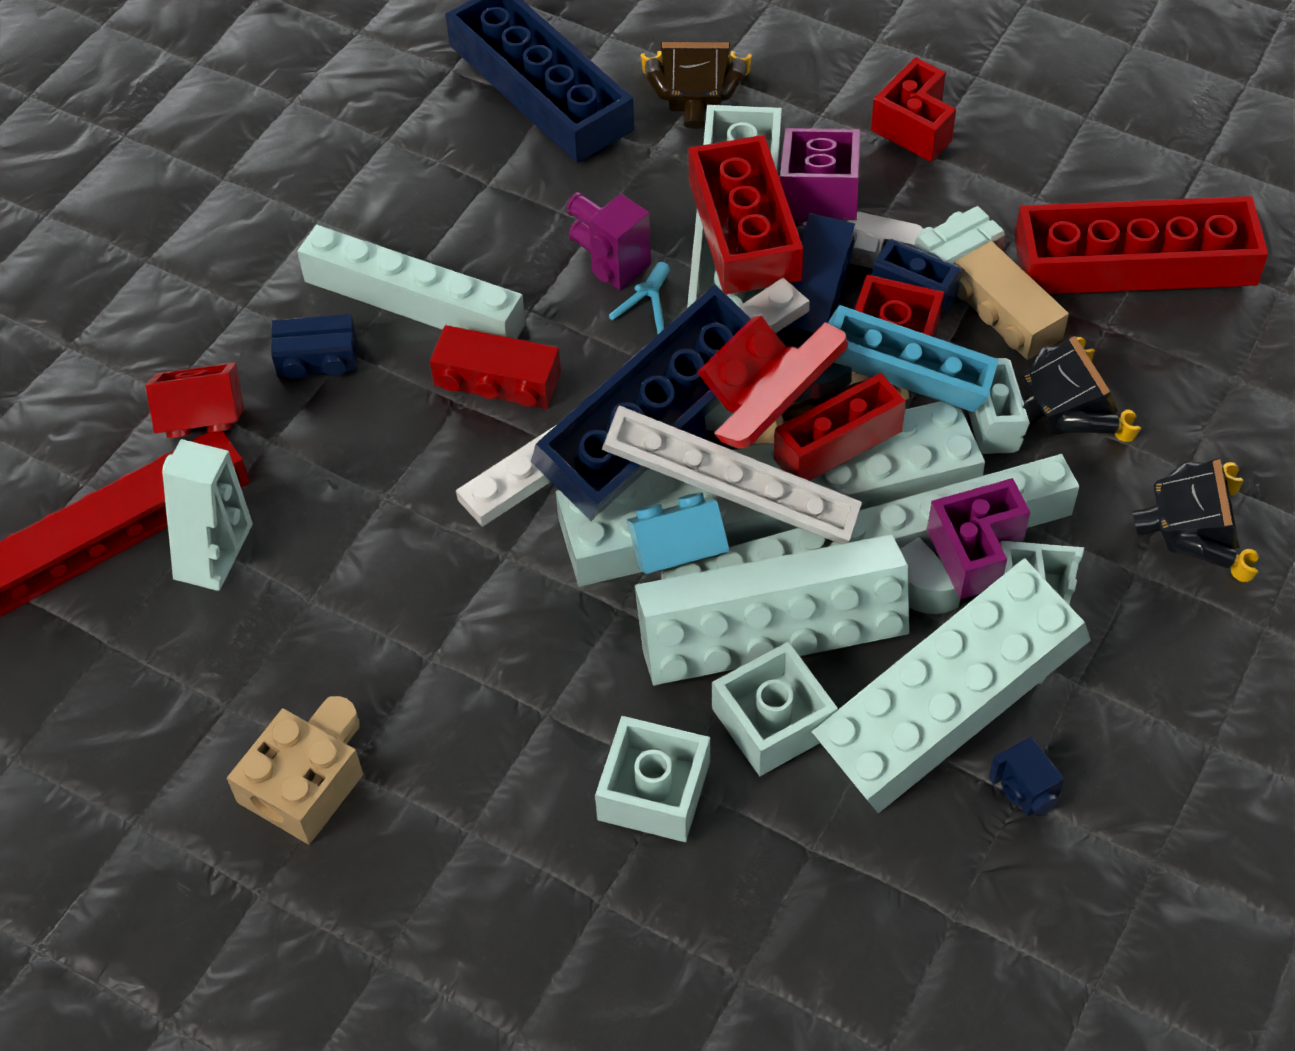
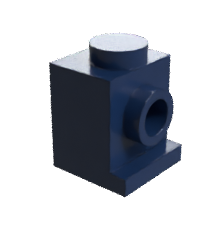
(1027, 777)

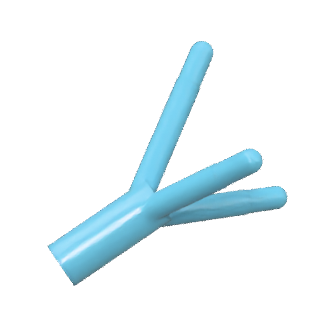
(651, 289)

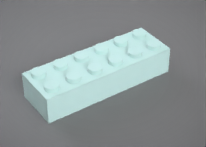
(744, 610)
(952, 684)

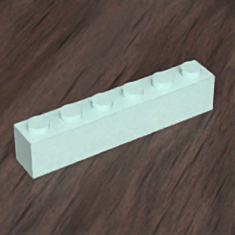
(408, 285)

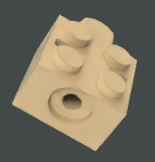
(300, 769)

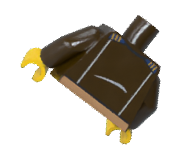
(695, 76)

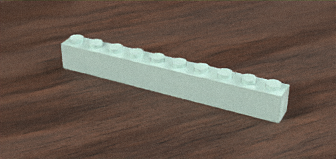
(1044, 484)

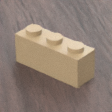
(1010, 300)

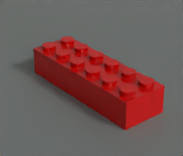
(1141, 244)

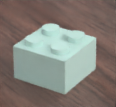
(772, 707)
(653, 778)

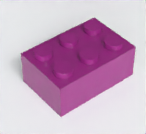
(821, 172)

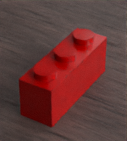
(495, 366)
(839, 428)

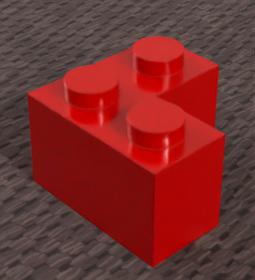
(913, 111)

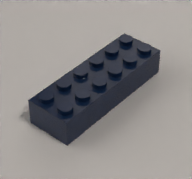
(542, 74)
(656, 383)

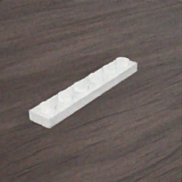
(732, 475)

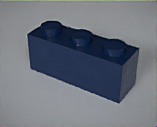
(826, 259)

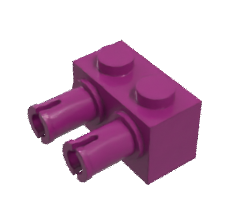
(614, 235)

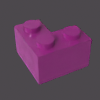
(969, 531)

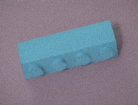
(914, 360)

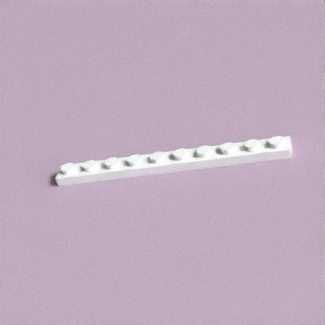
(518, 478)

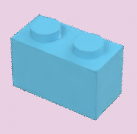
(677, 533)

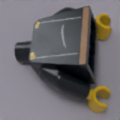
(1073, 394)
(1198, 515)

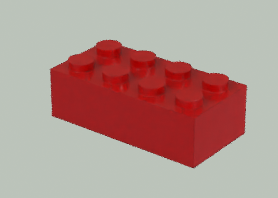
(745, 214)

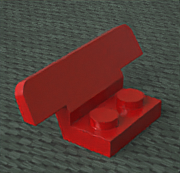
(762, 377)

